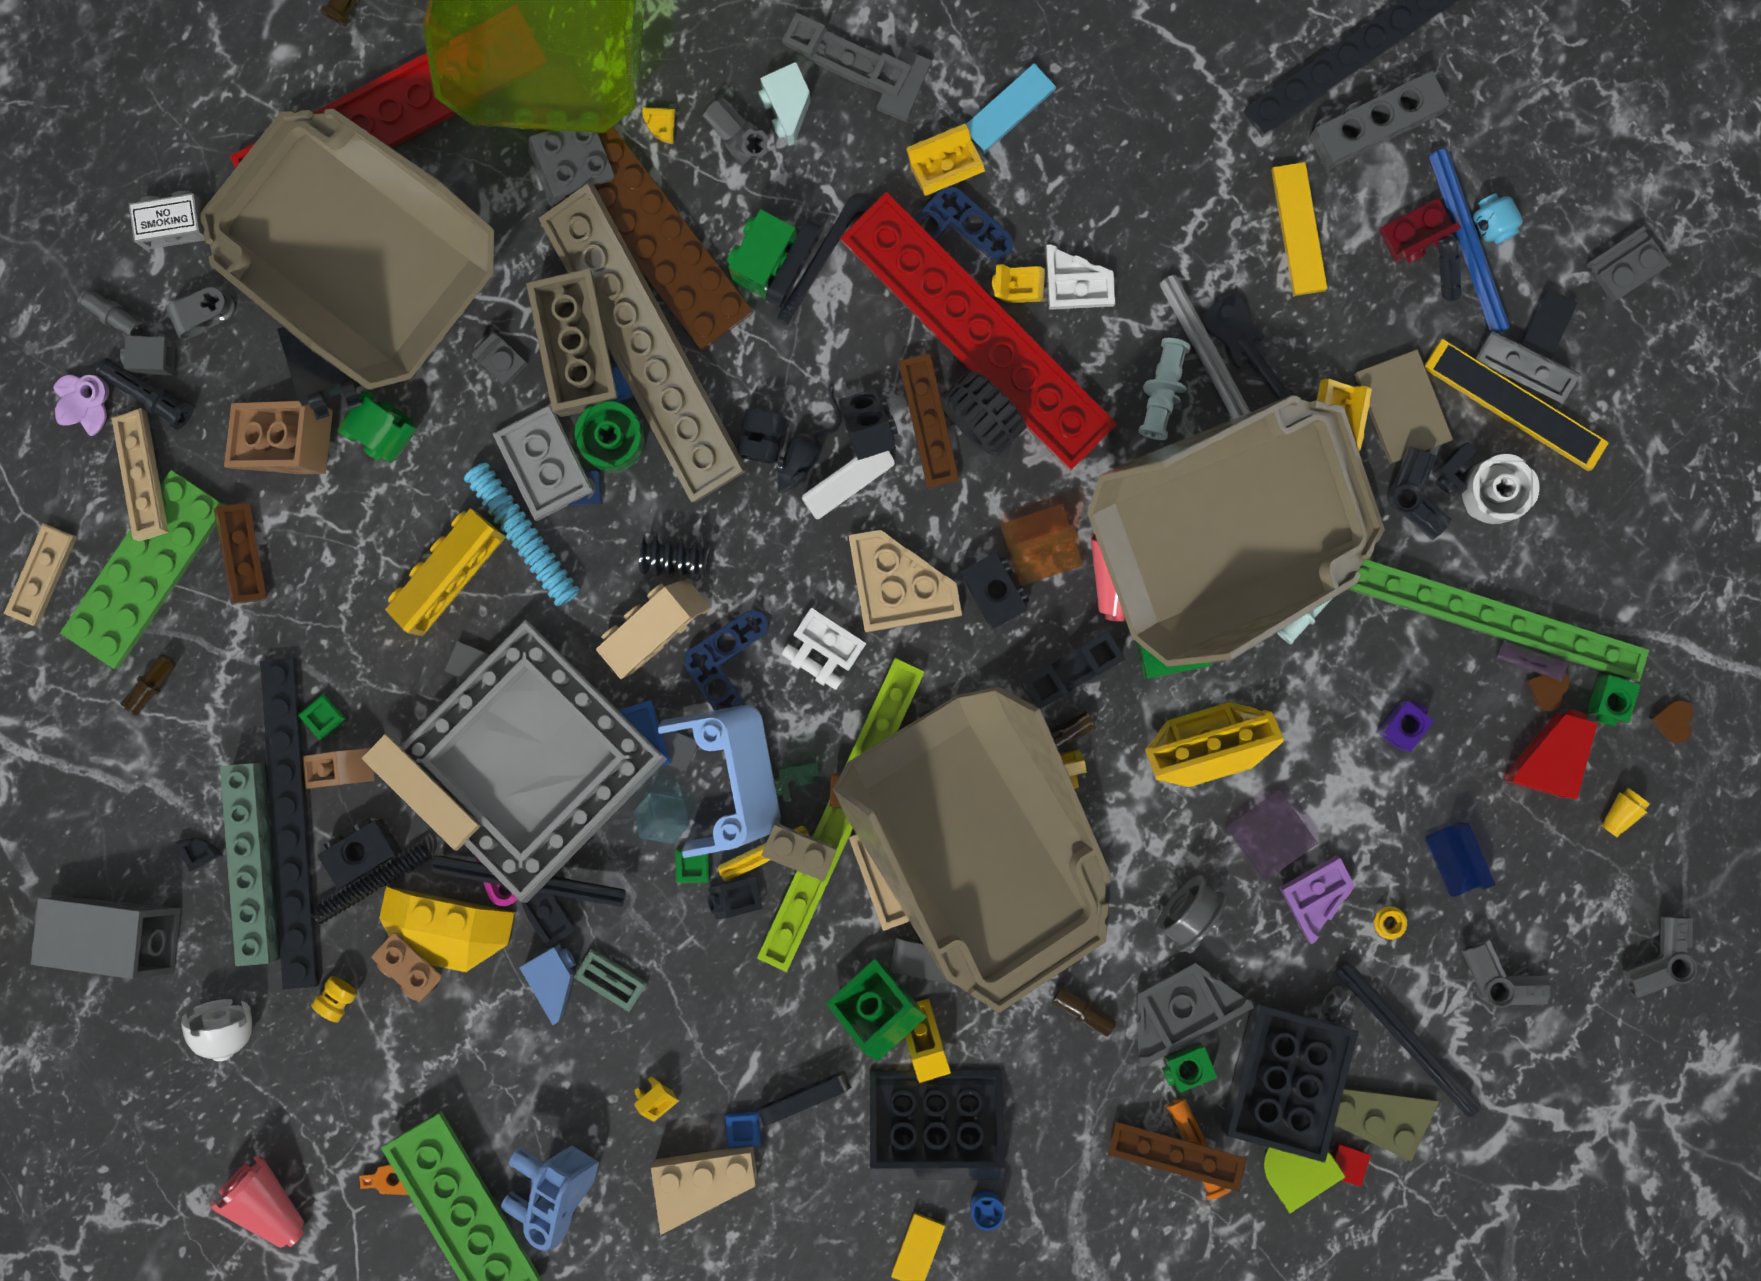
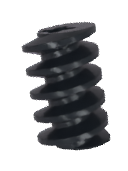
(674, 558)

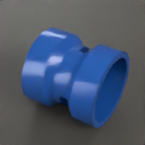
(989, 1215)

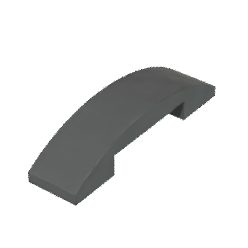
(846, 58)

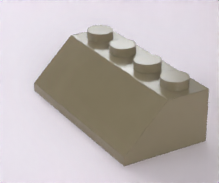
(571, 342)

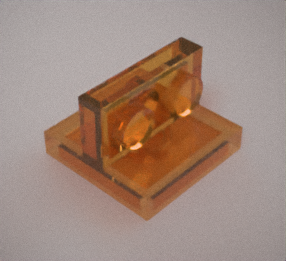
(1041, 545)

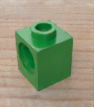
(1626, 695)
(1203, 1069)

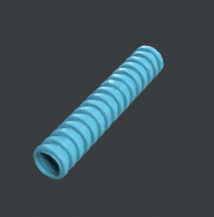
(521, 533)

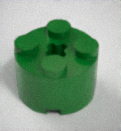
(604, 419)
(379, 427)

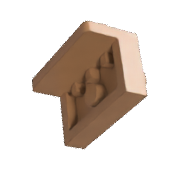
(407, 968)

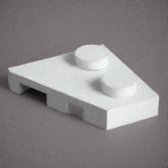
(1077, 282)

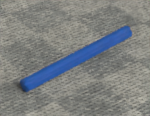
(1469, 241)

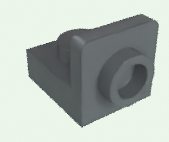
(498, 358)

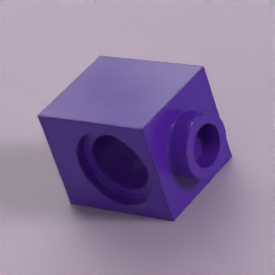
(1392, 730)

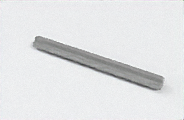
(1204, 346)

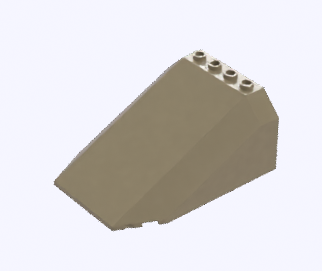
(348, 245)
(1236, 530)
(982, 843)

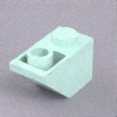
(788, 98)

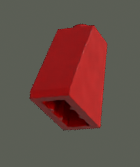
(1556, 756)

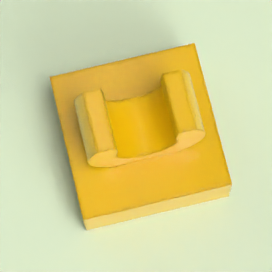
(1074, 765)
(656, 1101)

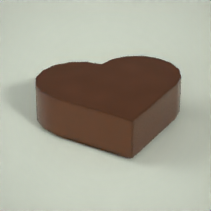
(1548, 691)
(1674, 721)

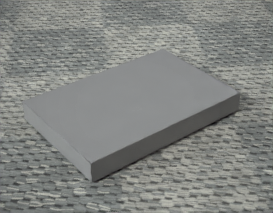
(543, 462)

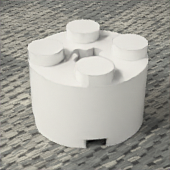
(1511, 475)

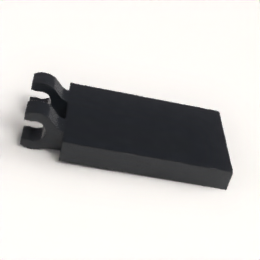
(315, 376)

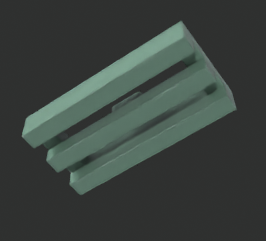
(634, 994)

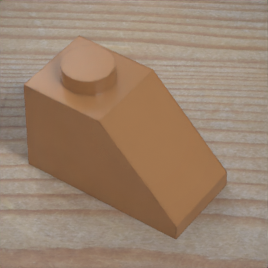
(336, 768)

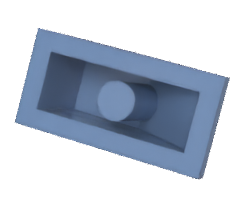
(551, 980)

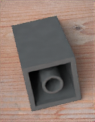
(105, 937)

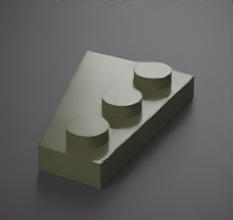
(1386, 1119)

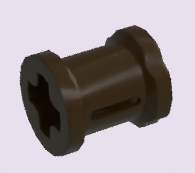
(339, 10)

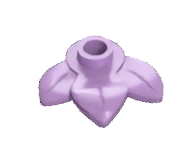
(77, 403)

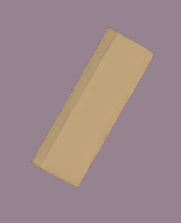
(40, 575)

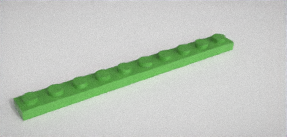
(1501, 620)

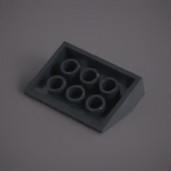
(1289, 1081)
(936, 1126)

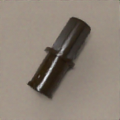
(148, 685)
(1072, 730)
(1084, 1011)

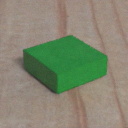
(322, 717)
(692, 869)

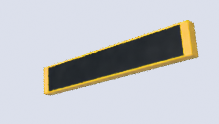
(1515, 405)

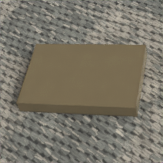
(1404, 406)

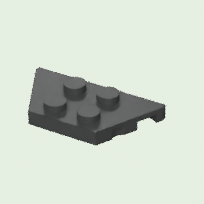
(1182, 1010)

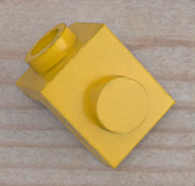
(1018, 284)

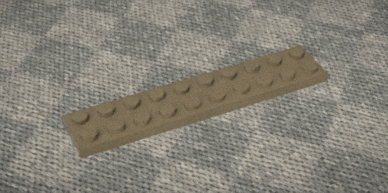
(645, 345)

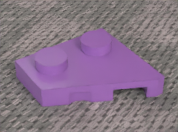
(1317, 895)

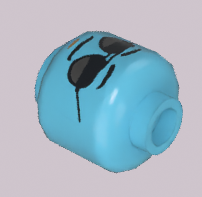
(1497, 219)

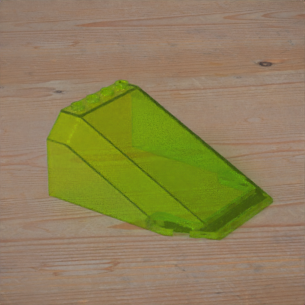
(536, 61)

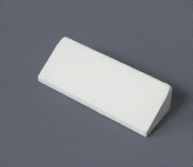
(846, 483)

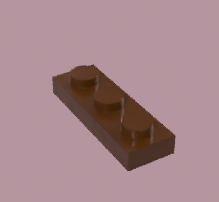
(240, 553)

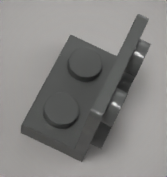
(568, 162)

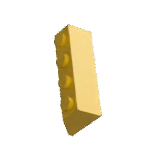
(444, 573)

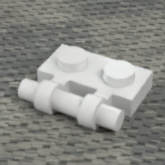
(829, 640)

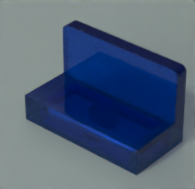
(1459, 859)

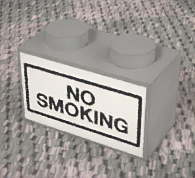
(167, 220)

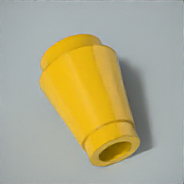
(1625, 812)

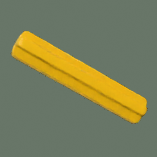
(747, 861)

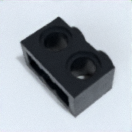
(868, 423)

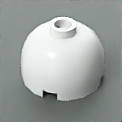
(218, 1029)

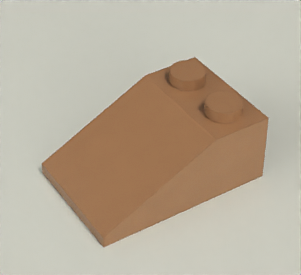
(277, 438)

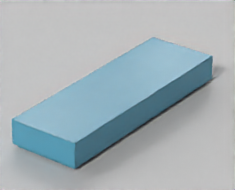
(1009, 108)

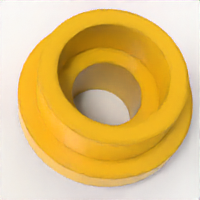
(1400, 922)

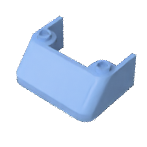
(744, 741)

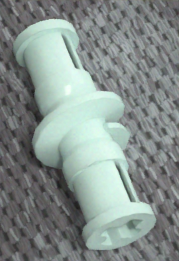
(1163, 389)

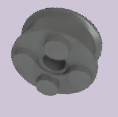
(1191, 914)

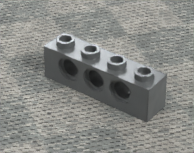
(1427, 103)

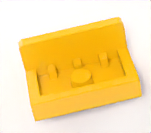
(944, 159)
(1355, 402)

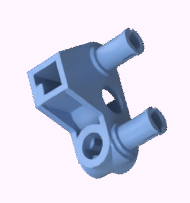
(562, 1185)

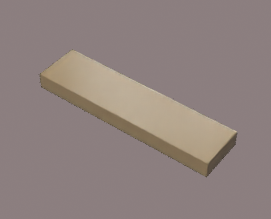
(140, 475)
(421, 792)

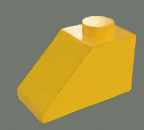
(926, 1047)

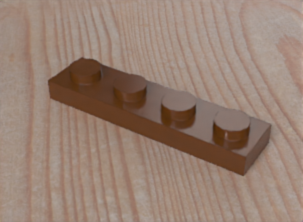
(928, 421)
(1178, 1156)

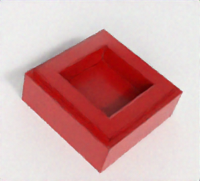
(1352, 1162)

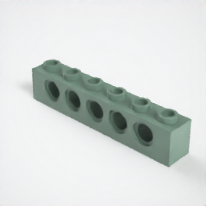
(250, 864)

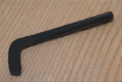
(851, 209)

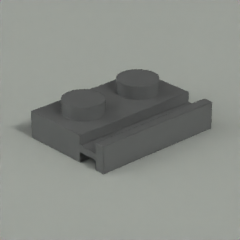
(1628, 264)

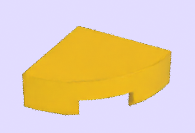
(660, 123)

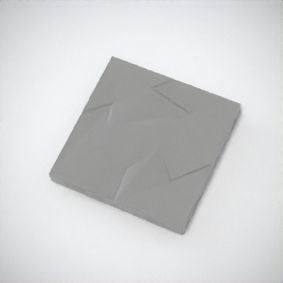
(532, 759)

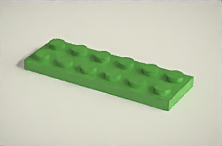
(142, 575)
(457, 1204)

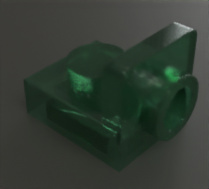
(802, 774)

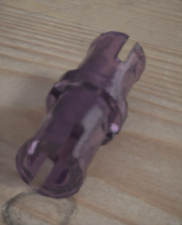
(1517, 655)

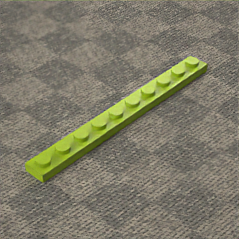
(834, 826)

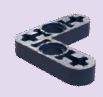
(945, 218)
(717, 657)

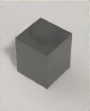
(148, 355)

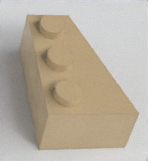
(651, 626)
(700, 1181)

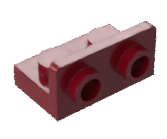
(1418, 231)

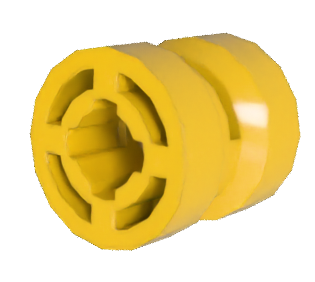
(334, 999)

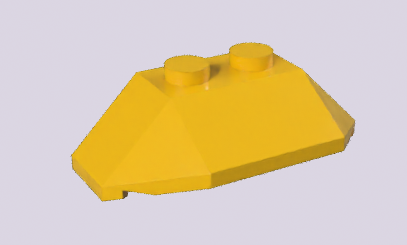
(1212, 744)
(445, 929)

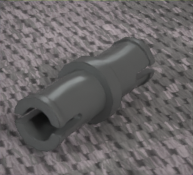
(110, 313)

